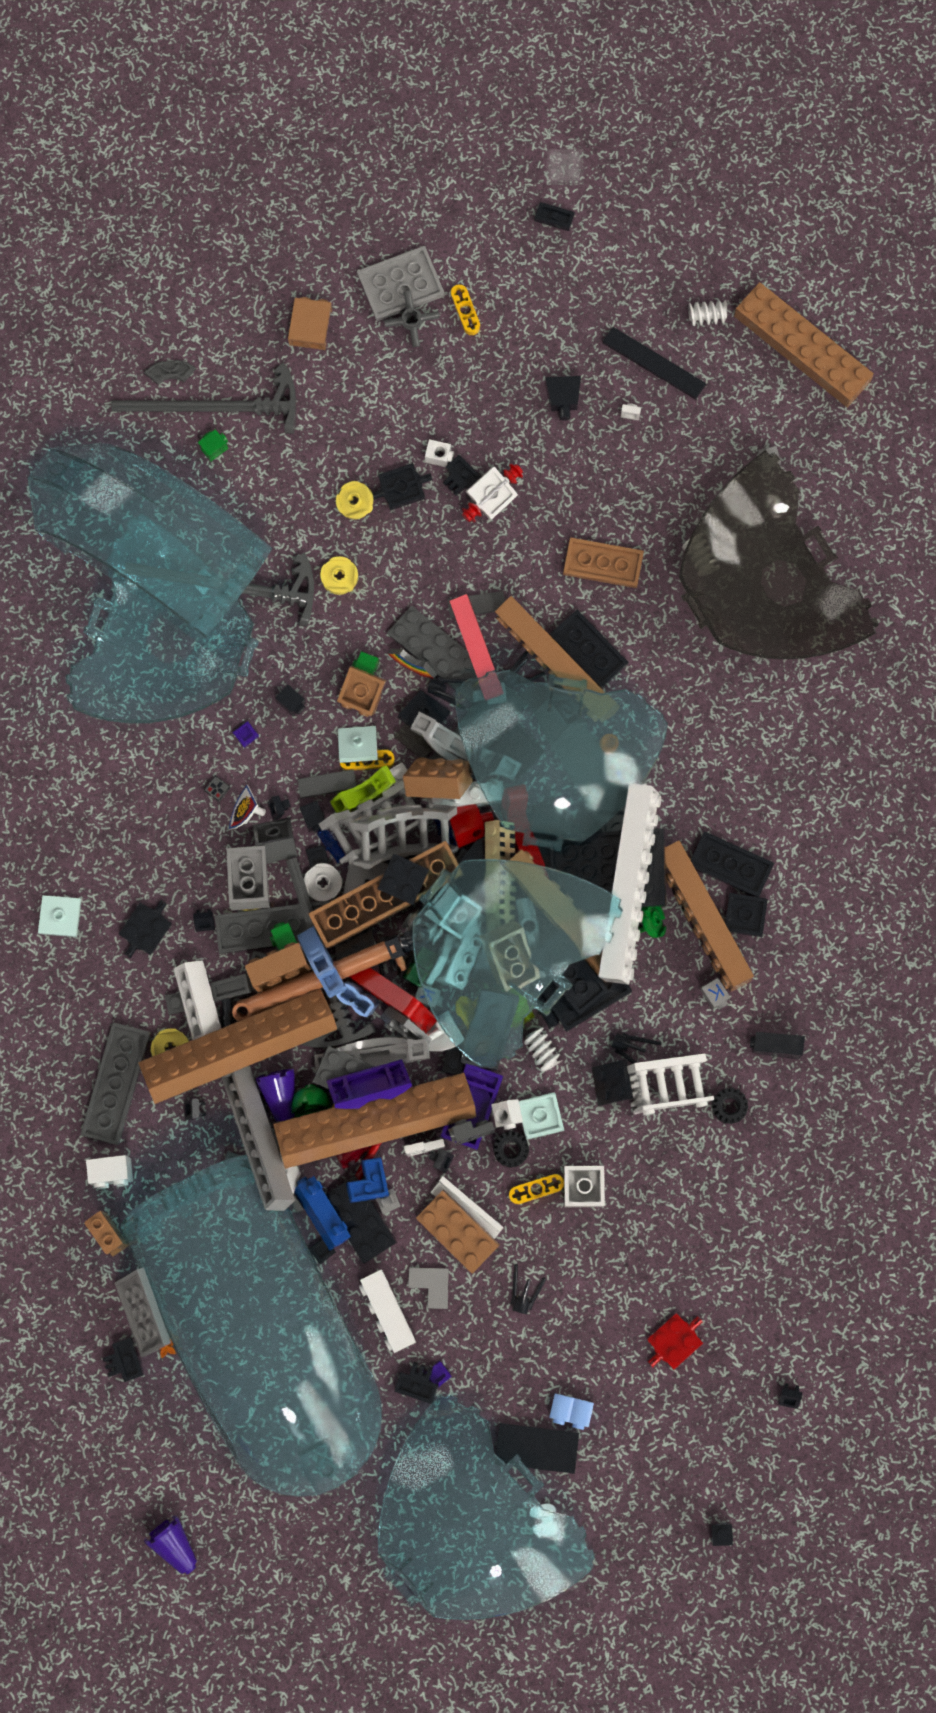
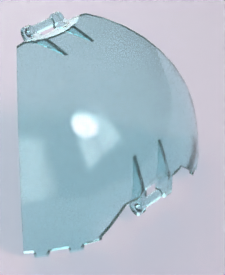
(151, 668)
(555, 754)
(499, 942)
(467, 1529)

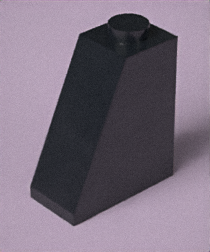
(778, 1045)

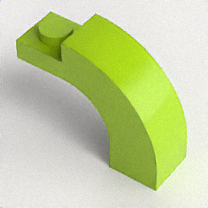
(370, 789)

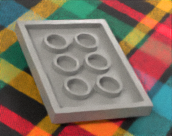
(389, 279)
(142, 1312)

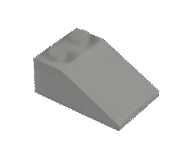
(247, 878)

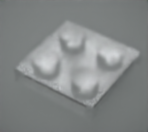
(564, 167)

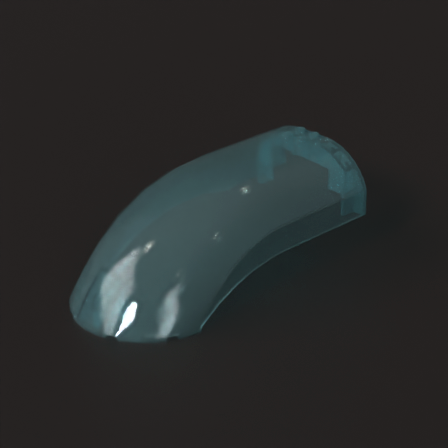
(257, 1330)

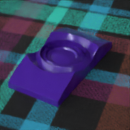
(368, 1085)
(484, 1090)

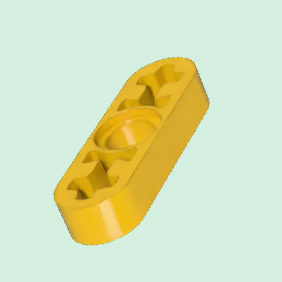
(465, 323)
(380, 753)
(539, 1181)

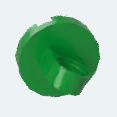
(653, 922)

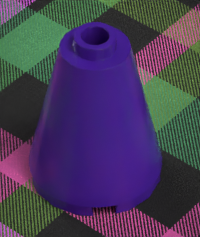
(278, 1092)
(172, 1545)

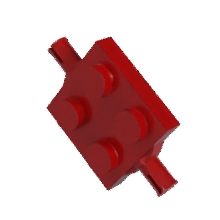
(675, 1341)

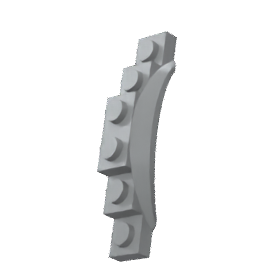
(442, 740)
(384, 1050)

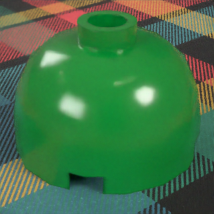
(310, 1100)

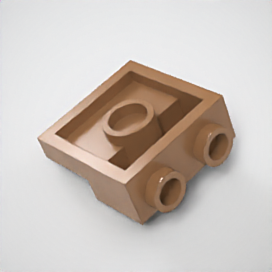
(361, 691)

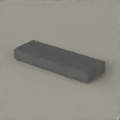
(483, 603)
(326, 783)

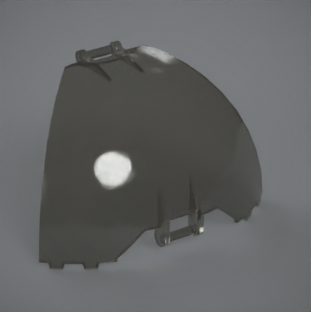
(758, 580)

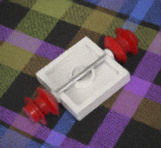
(492, 493)

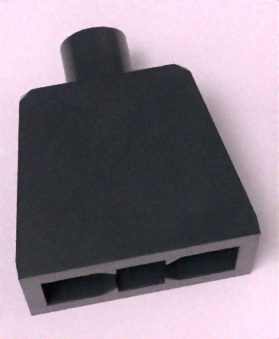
(563, 394)

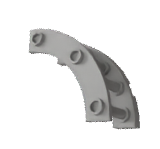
(400, 815)
(345, 818)

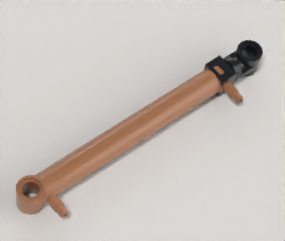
(392, 948)

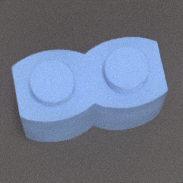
(361, 1002)
(571, 1410)

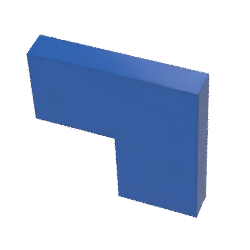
(373, 1185)

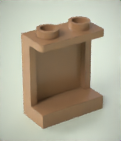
(309, 323)
(106, 1233)

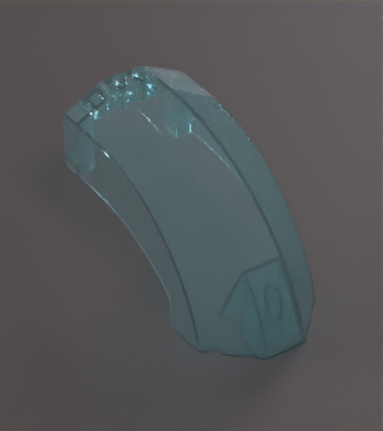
(145, 532)

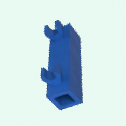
(321, 1212)

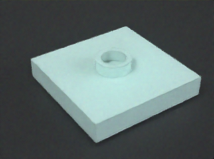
(357, 744)
(59, 916)
(541, 1116)

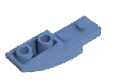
(321, 962)

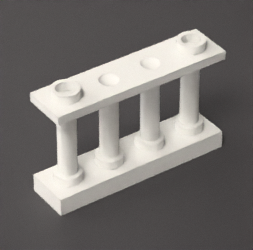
(676, 1065)

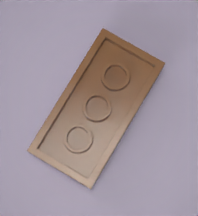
(603, 562)
(457, 1231)

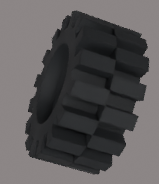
(726, 1117)
(514, 1137)

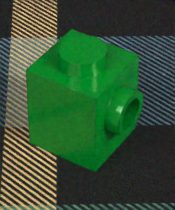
(213, 444)
(366, 663)
(282, 935)

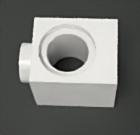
(436, 446)
(506, 1107)

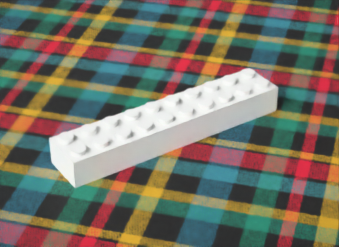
(630, 882)

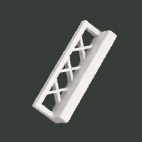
(469, 1206)

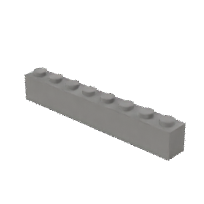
(258, 1140)

